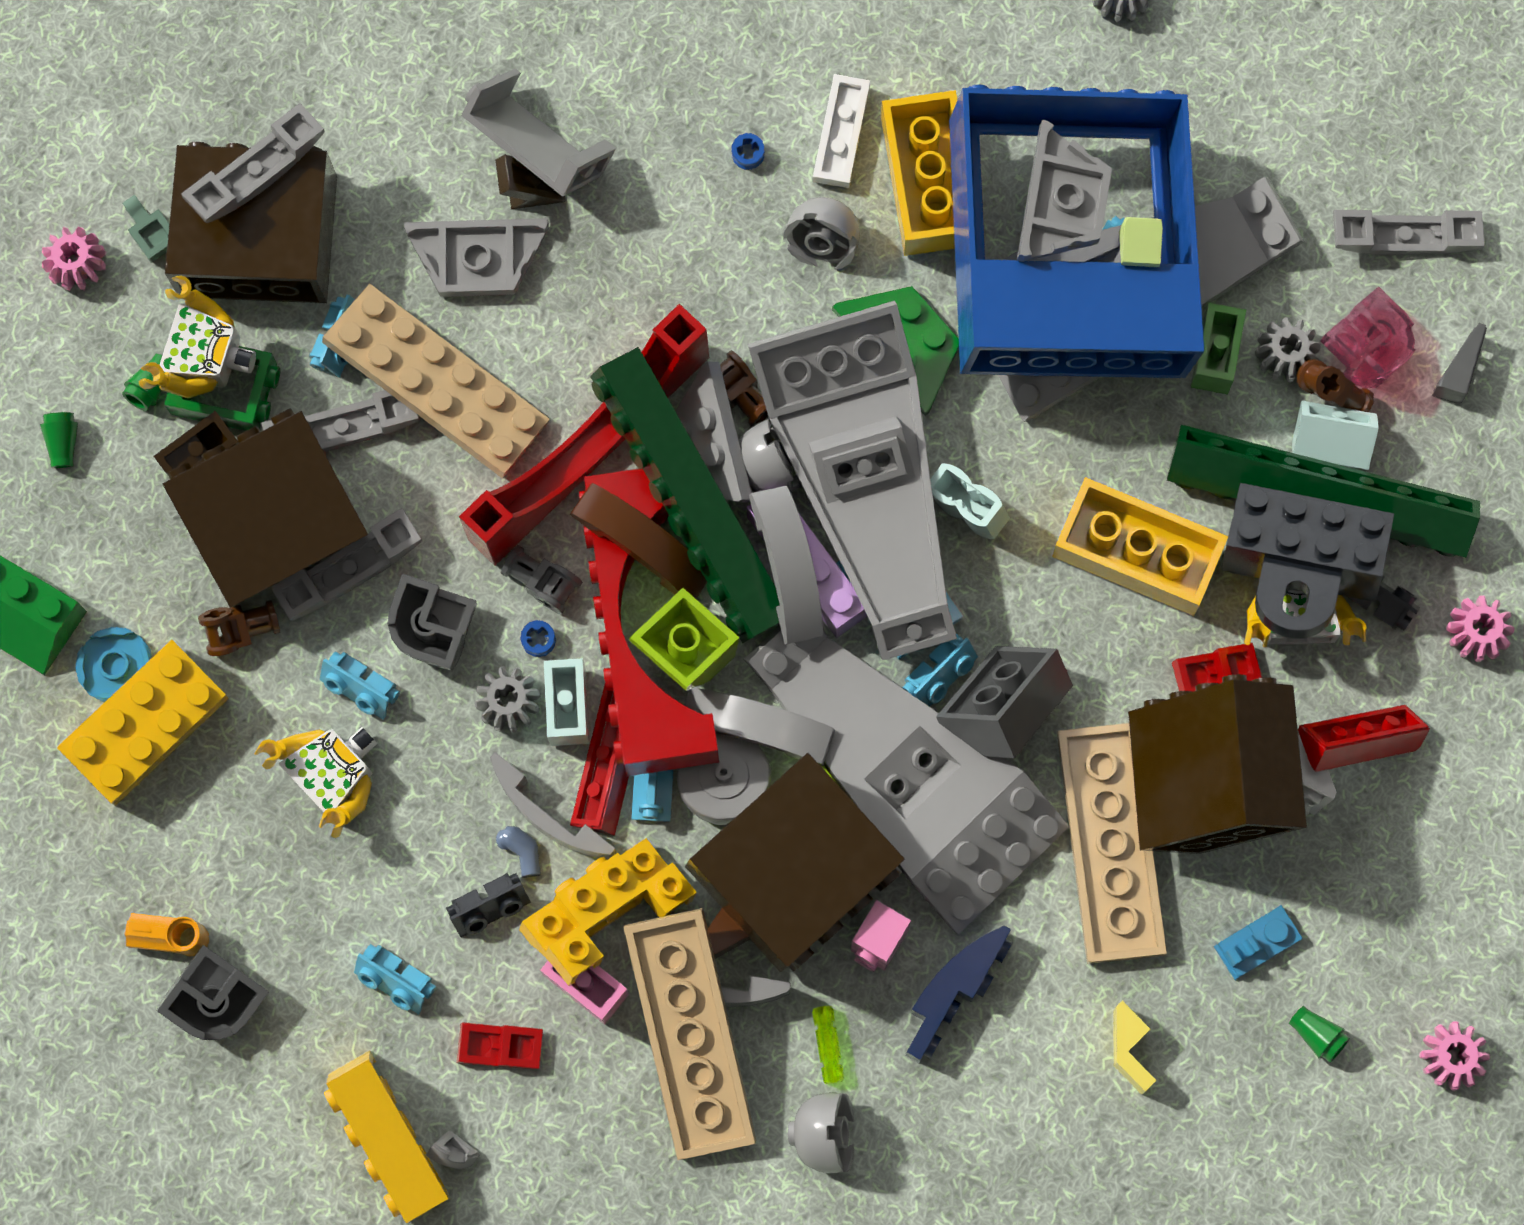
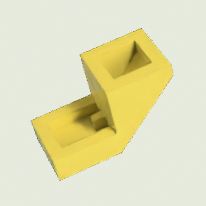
(1126, 1033)

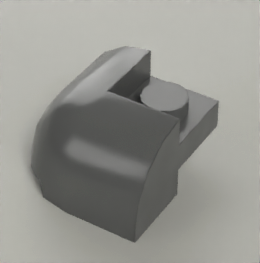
(429, 622)
(211, 998)

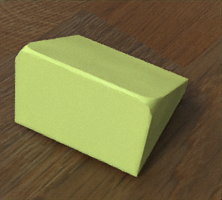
(1141, 242)

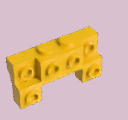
(597, 899)

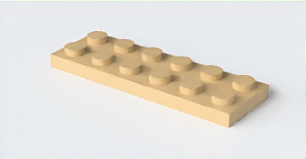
(435, 380)
(1111, 873)
(690, 1034)

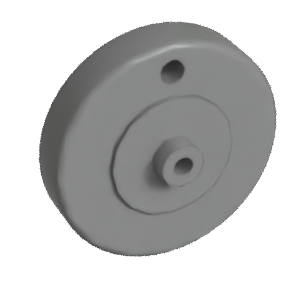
(725, 788)

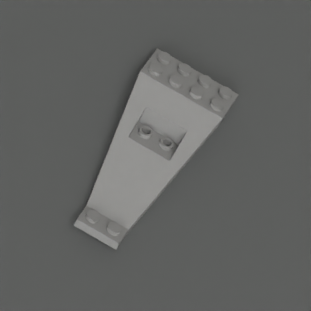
(1233, 243)
(843, 398)
(956, 819)

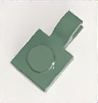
(149, 231)

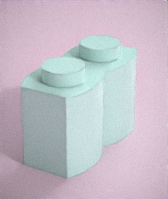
(968, 501)

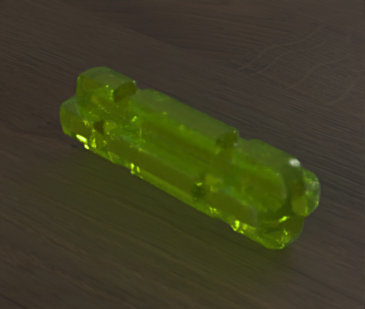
(828, 1044)

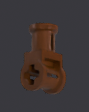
(1331, 385)
(742, 389)
(236, 626)

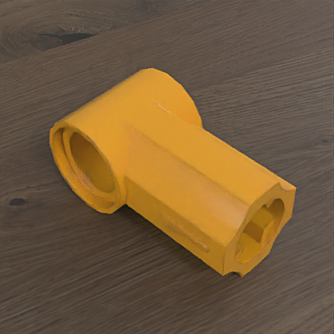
(164, 934)

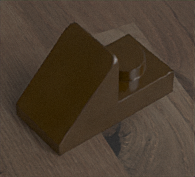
(523, 185)
(196, 441)

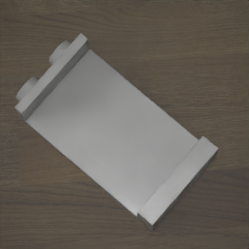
(530, 139)

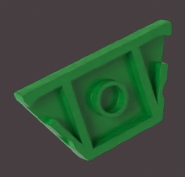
(927, 336)

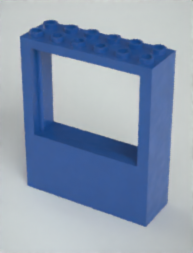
(1068, 313)

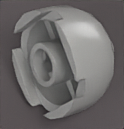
(820, 226)
(766, 459)
(823, 1132)

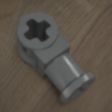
(544, 581)

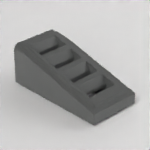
(1458, 376)

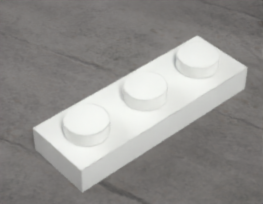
(841, 131)

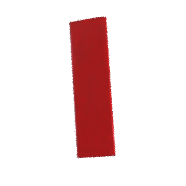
(1362, 737)
(608, 781)

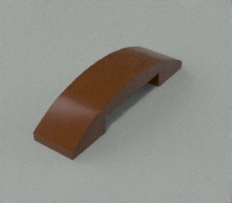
(640, 538)

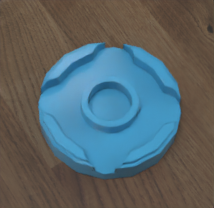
(117, 669)

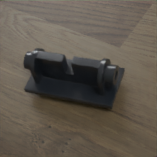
(1393, 605)
(504, 898)

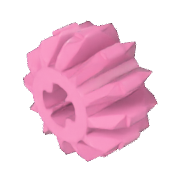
(65, 270)
(1484, 644)
(1468, 1052)

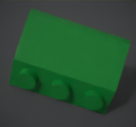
(34, 617)

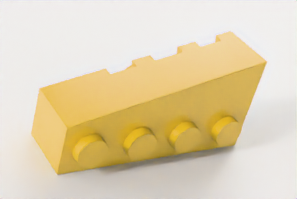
(385, 1137)

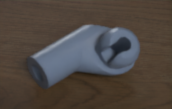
(524, 846)

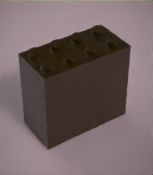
(267, 247)
(264, 507)
(1217, 766)
(796, 864)

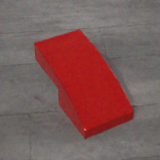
(1215, 665)
(499, 1046)

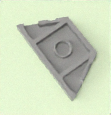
(1063, 197)
(477, 254)
(711, 427)

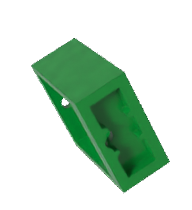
(258, 406)

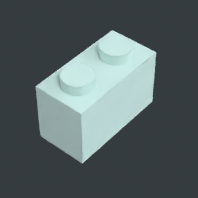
(1335, 434)
(566, 702)

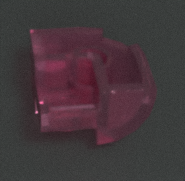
(1372, 340)

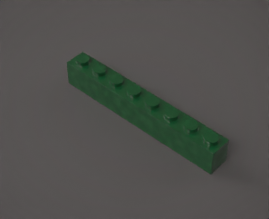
(688, 493)
(1420, 513)

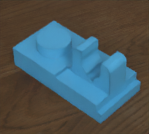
(1258, 942)

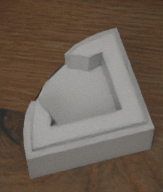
(453, 1152)

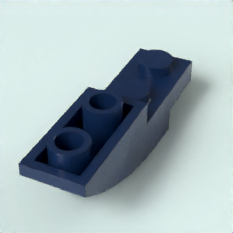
(962, 976)

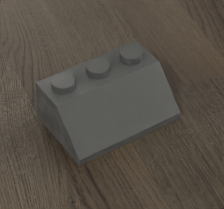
(1007, 699)

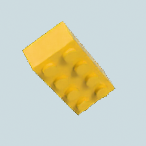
(920, 169)
(1139, 546)
(142, 723)

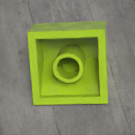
(686, 641)

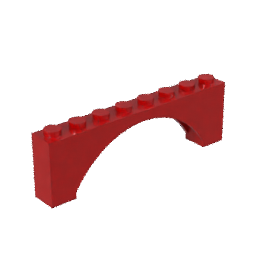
(512, 511)
(652, 725)

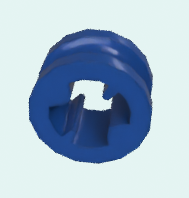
(758, 156)
(538, 650)

